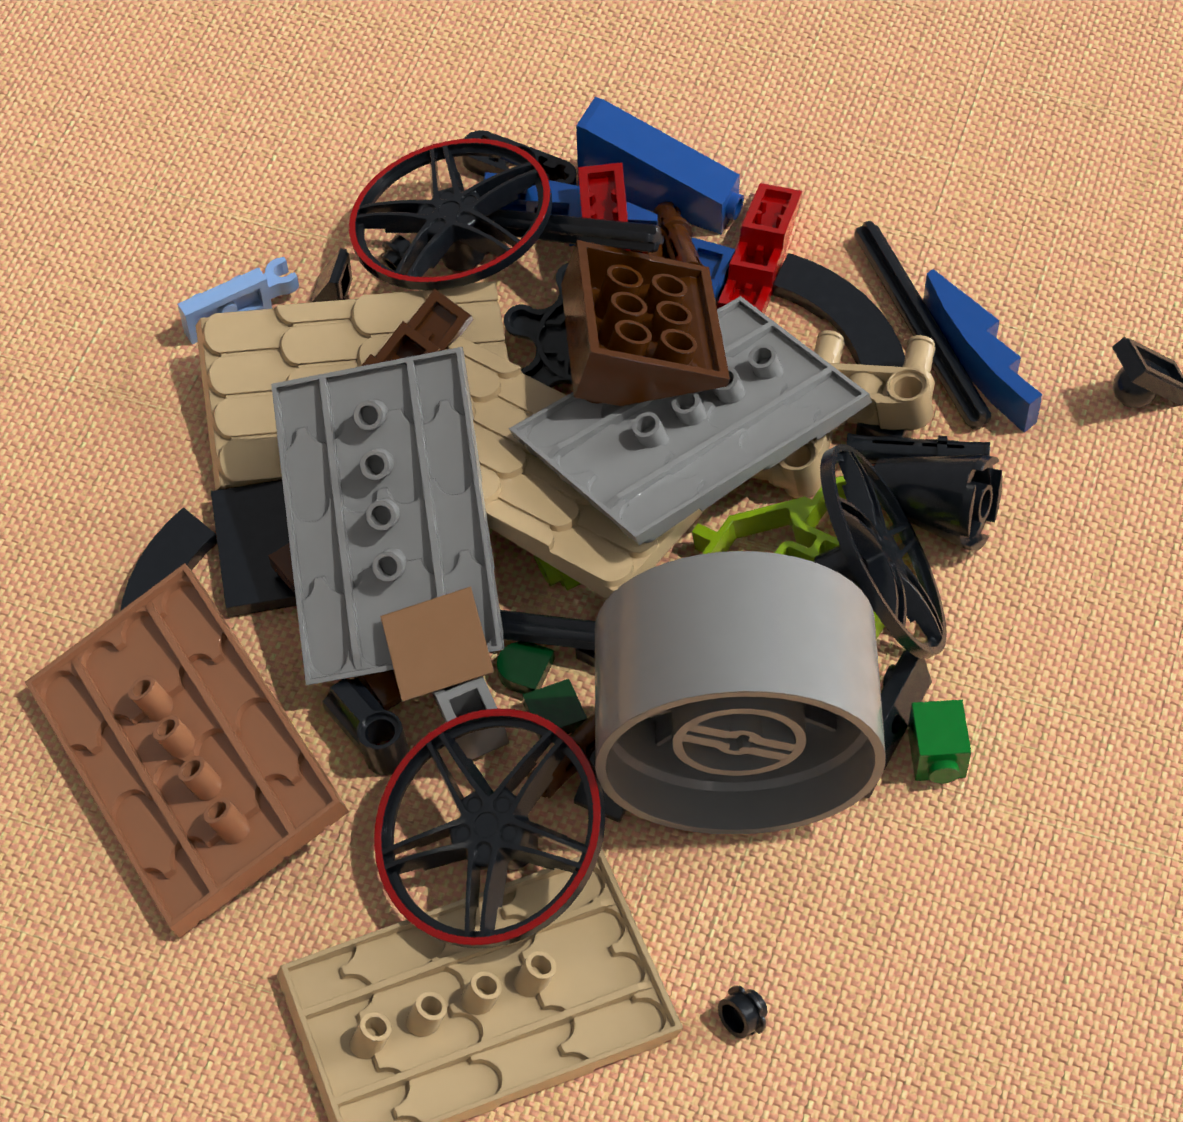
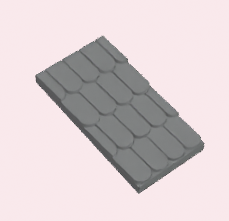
(684, 452)
(381, 504)

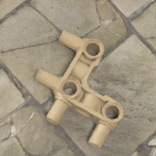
(898, 397)

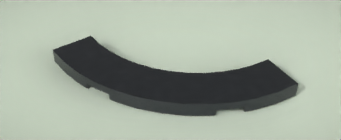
(849, 311)
(178, 542)

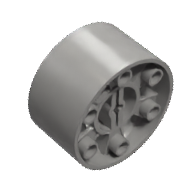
(737, 694)

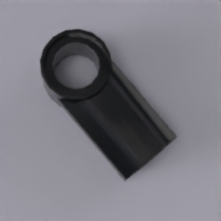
(367, 725)

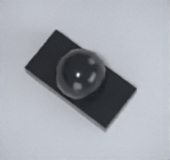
(1145, 375)

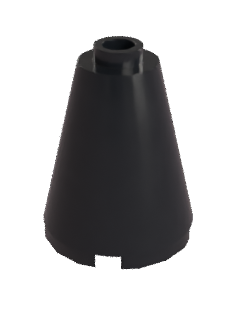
(946, 494)

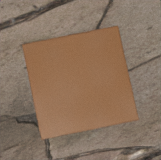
(436, 644)

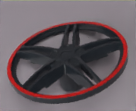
(453, 218)
(491, 828)

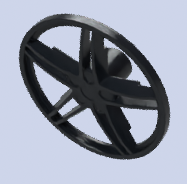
(873, 558)

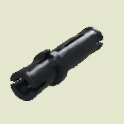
(892, 447)

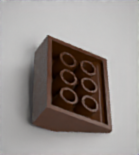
(640, 326)

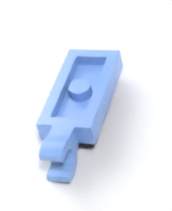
(240, 293)

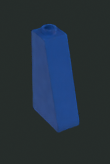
(658, 167)

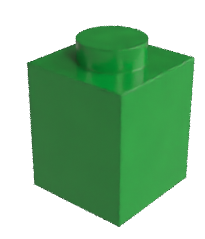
(939, 741)

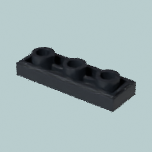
(902, 686)

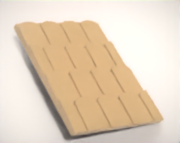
(255, 348)
(530, 500)
(455, 1031)

